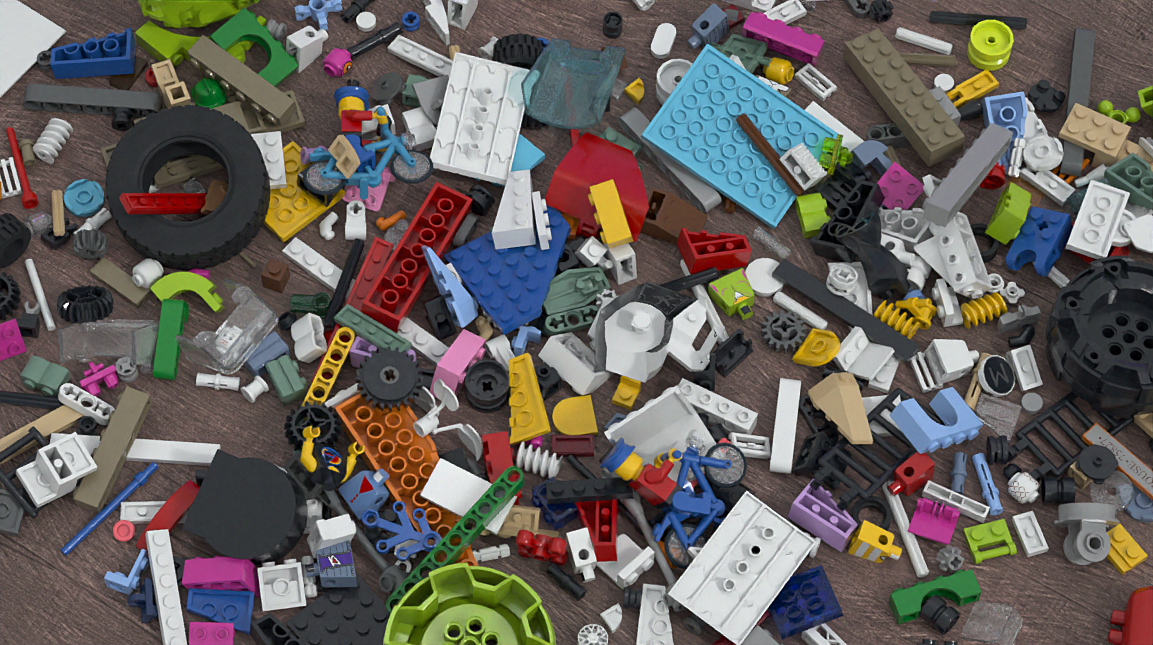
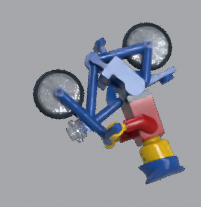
(723, 466)

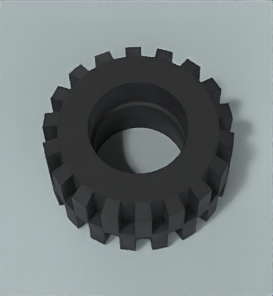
(518, 50)
(13, 239)

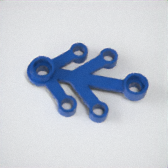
(404, 532)

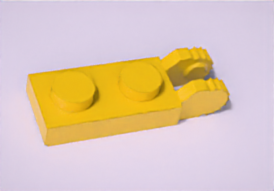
(973, 88)

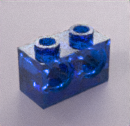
(548, 510)

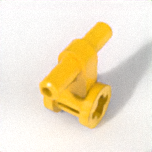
(921, 309)

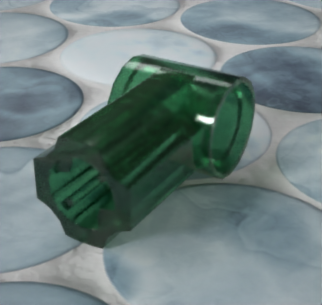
(310, 304)

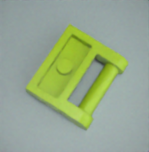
(989, 535)

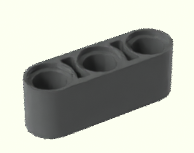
(888, 135)

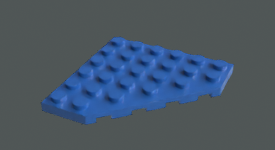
(511, 280)

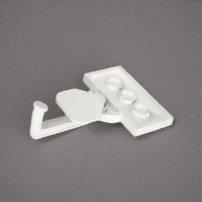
(1106, 223)

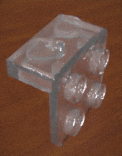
(992, 624)

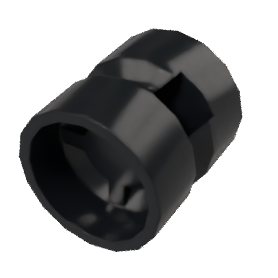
(1055, 490)
(937, 613)

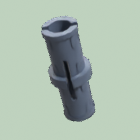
(958, 473)

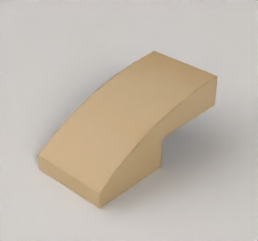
(345, 155)

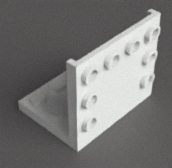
(662, 426)

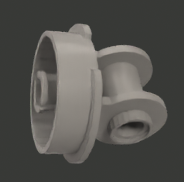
(1086, 531)

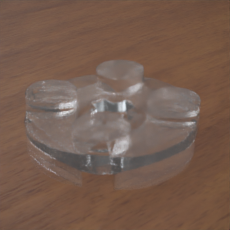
(1123, 495)

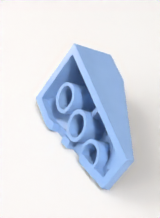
(459, 301)

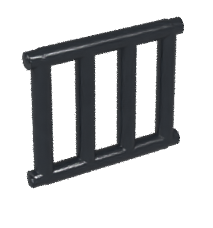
(19, 494)

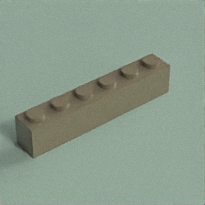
(241, 80)
(113, 449)

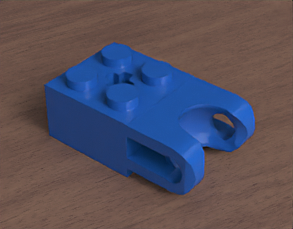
(1040, 240)

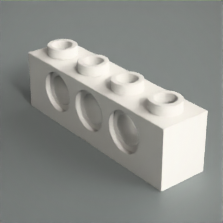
(719, 409)

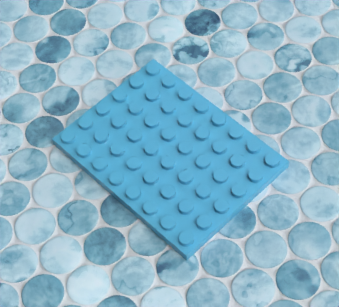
(702, 133)

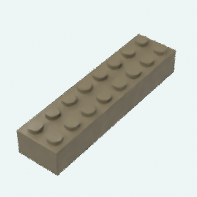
(904, 97)

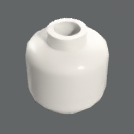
(147, 273)

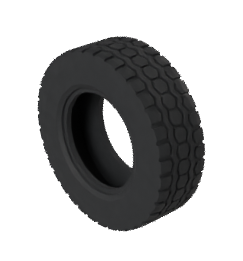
(181, 133)

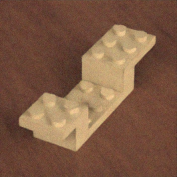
(1102, 136)

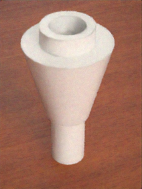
(1096, 174)

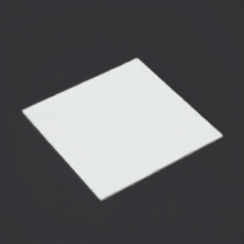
(22, 38)

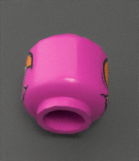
(337, 62)

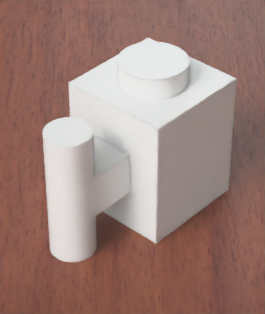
(592, 253)

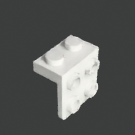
(629, 564)

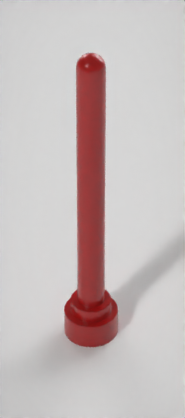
(29, 198)

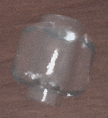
(38, 223)

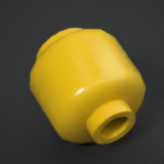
(779, 71)

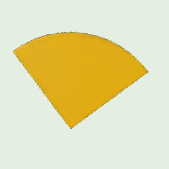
(635, 91)

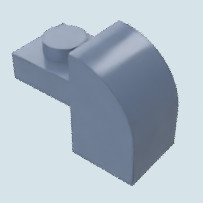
(872, 153)

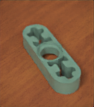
(566, 327)

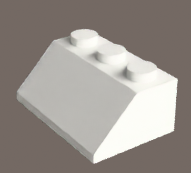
(574, 363)

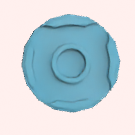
(84, 198)

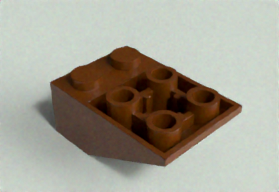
(670, 214)

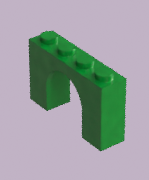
(247, 28)

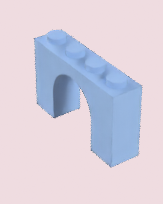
(927, 434)

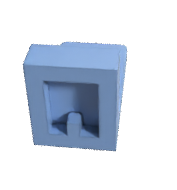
(121, 583)

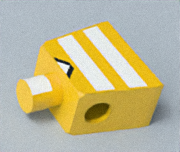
(873, 543)

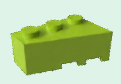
(1009, 213)

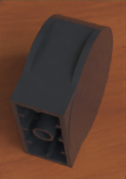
(248, 509)

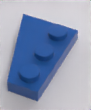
(223, 606)

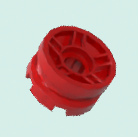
(995, 178)

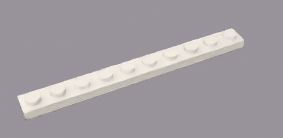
(329, 275)

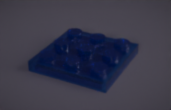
(804, 603)

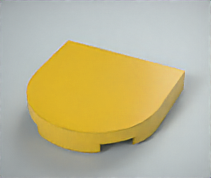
(817, 348)
(575, 416)

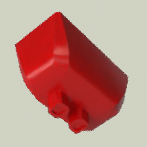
(1135, 620)

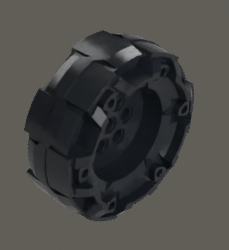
(1088, 311)

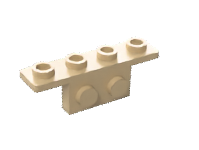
(521, 519)

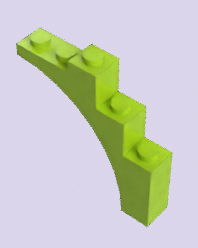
(172, 46)

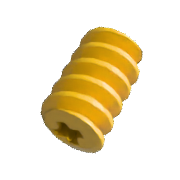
(983, 308)
(895, 320)

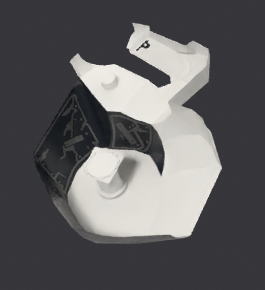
(647, 325)

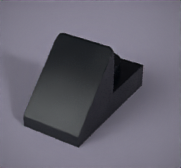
(439, 317)

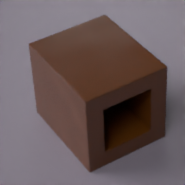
(275, 275)

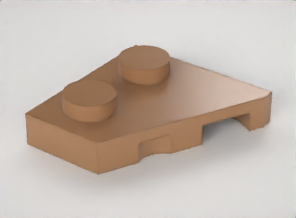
(216, 194)

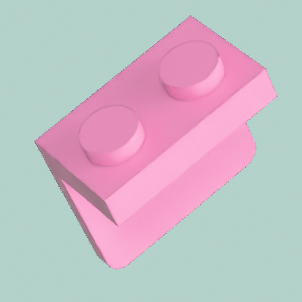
(375, 195)

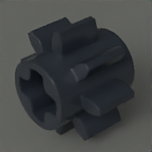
(881, 10)

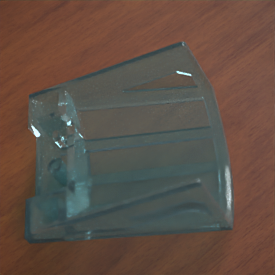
(571, 84)

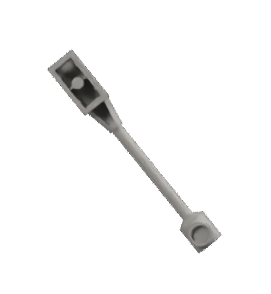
(635, 508)

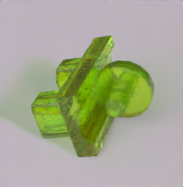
(830, 160)

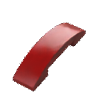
(171, 512)

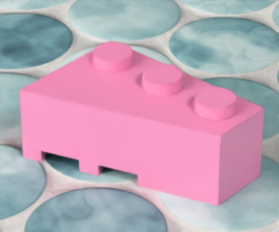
(458, 360)

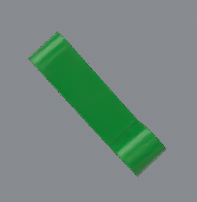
(172, 319)

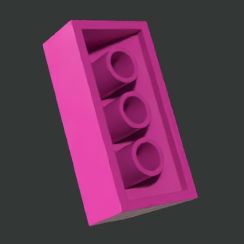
(784, 39)

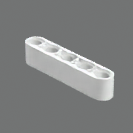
(785, 426)

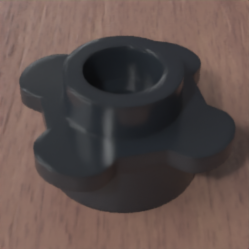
(83, 423)

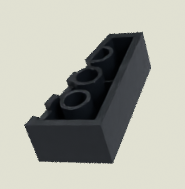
(858, 204)

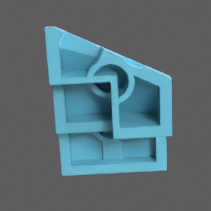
(525, 156)

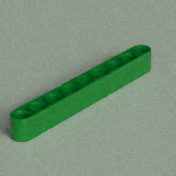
(465, 535)

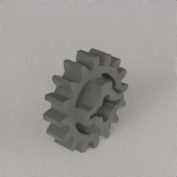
(784, 322)

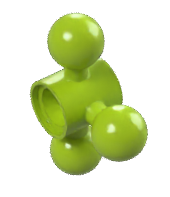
(1131, 115)

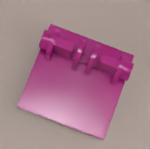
(899, 188)
(10, 340)
(934, 521)
(211, 633)

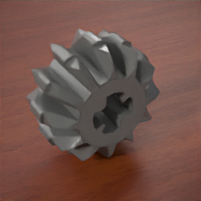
(90, 244)

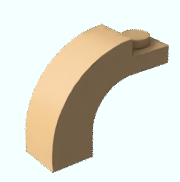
(172, 91)

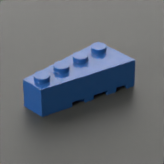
(95, 57)

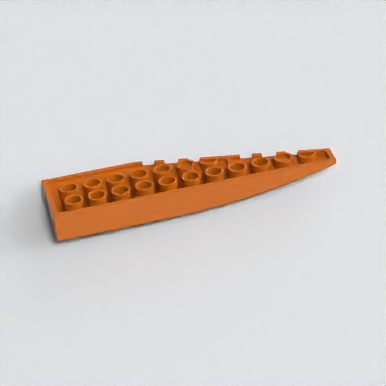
(407, 459)

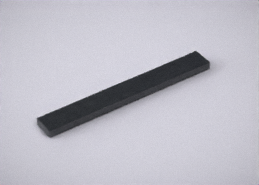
(844, 310)

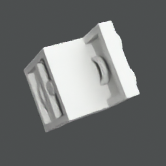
(56, 469)

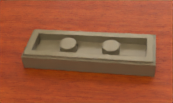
(119, 282)

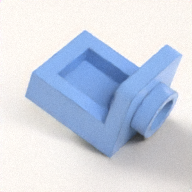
(525, 334)

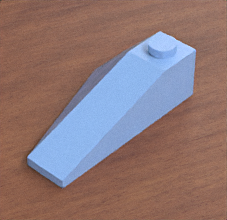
(1007, 112)

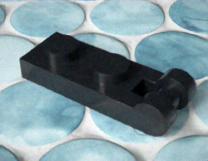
(851, 173)

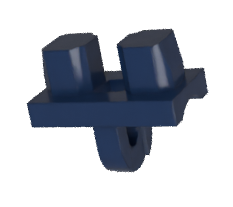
(145, 601)

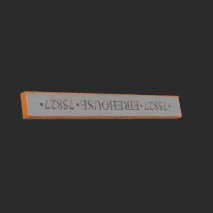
(1128, 464)

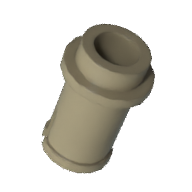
(26, 148)

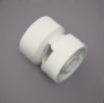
(918, 273)

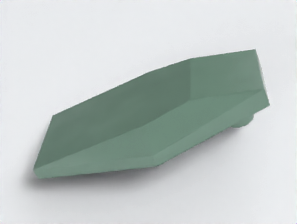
(575, 289)

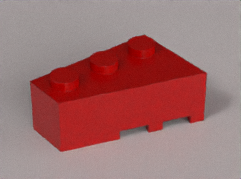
(602, 525)

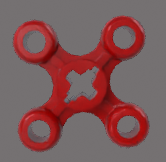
(541, 547)

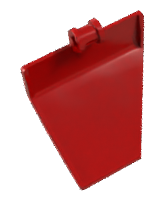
(591, 163)

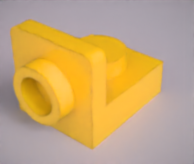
(627, 392)

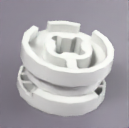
(843, 278)
(593, 636)

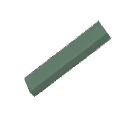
(371, 330)

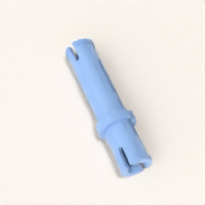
(987, 484)

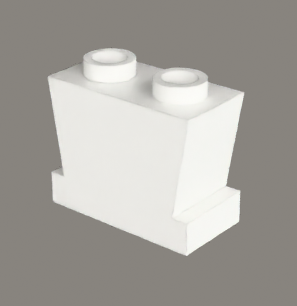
(330, 532)

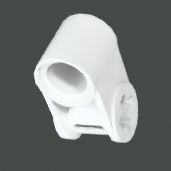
(355, 223)

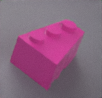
(221, 574)

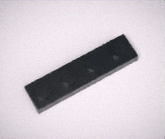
(588, 490)

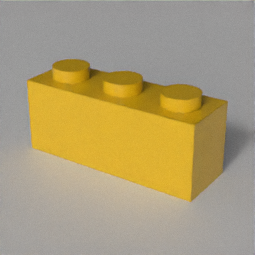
(610, 214)

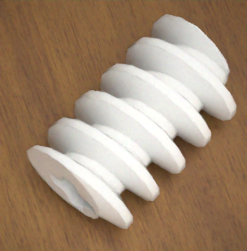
(52, 139)
(539, 462)

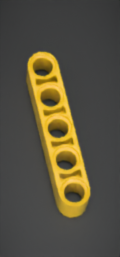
(331, 366)

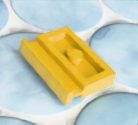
(1124, 550)

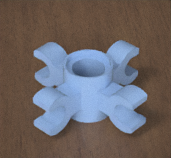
(318, 14)

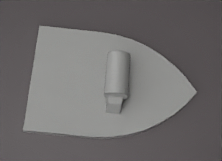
(431, 96)

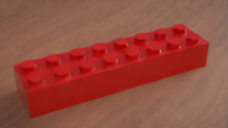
(407, 268)

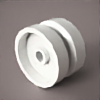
(669, 77)

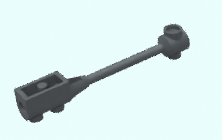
(391, 575)

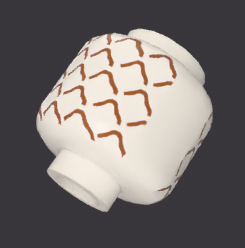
(1023, 487)

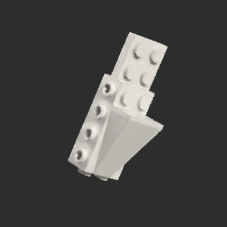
(954, 252)

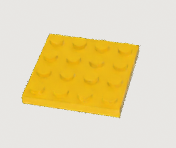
(291, 207)

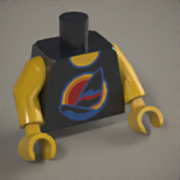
(327, 464)

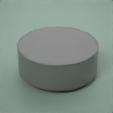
(1031, 403)

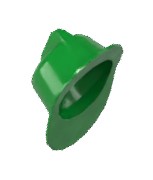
(208, 93)

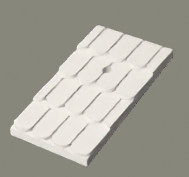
(479, 119)
(729, 582)

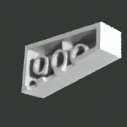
(516, 213)

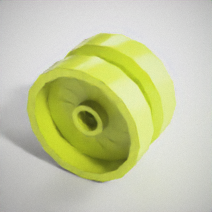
(990, 45)

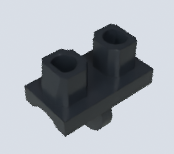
(706, 377)

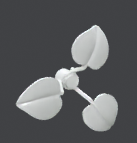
(430, 421)

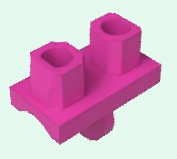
(106, 375)

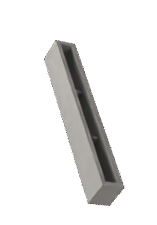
(967, 175)

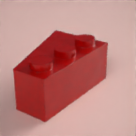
(712, 250)
(498, 457)

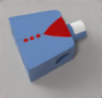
(365, 491)

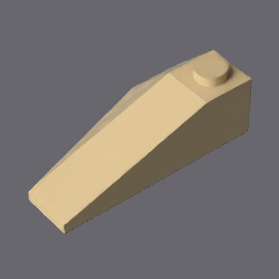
(842, 402)

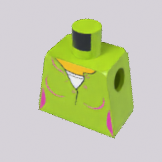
(733, 294)

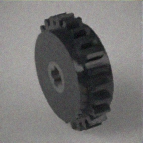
(391, 393)

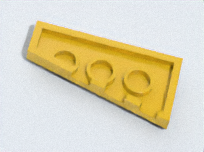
(526, 402)

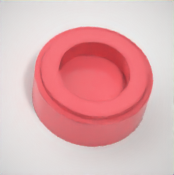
(124, 530)

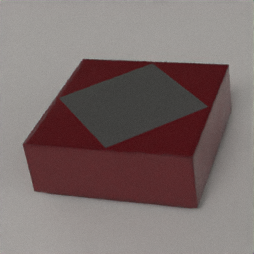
(734, 16)

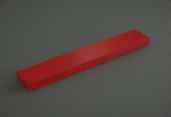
(163, 203)

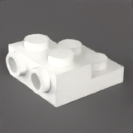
(281, 585)

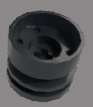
(487, 375)

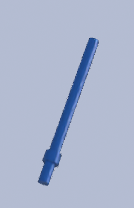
(139, 480)

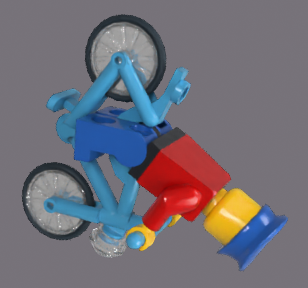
(406, 166)

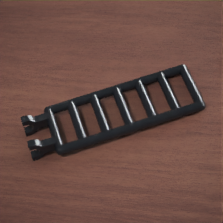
(1051, 412)
(876, 483)

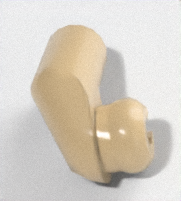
(484, 328)

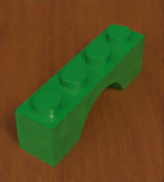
(959, 587)

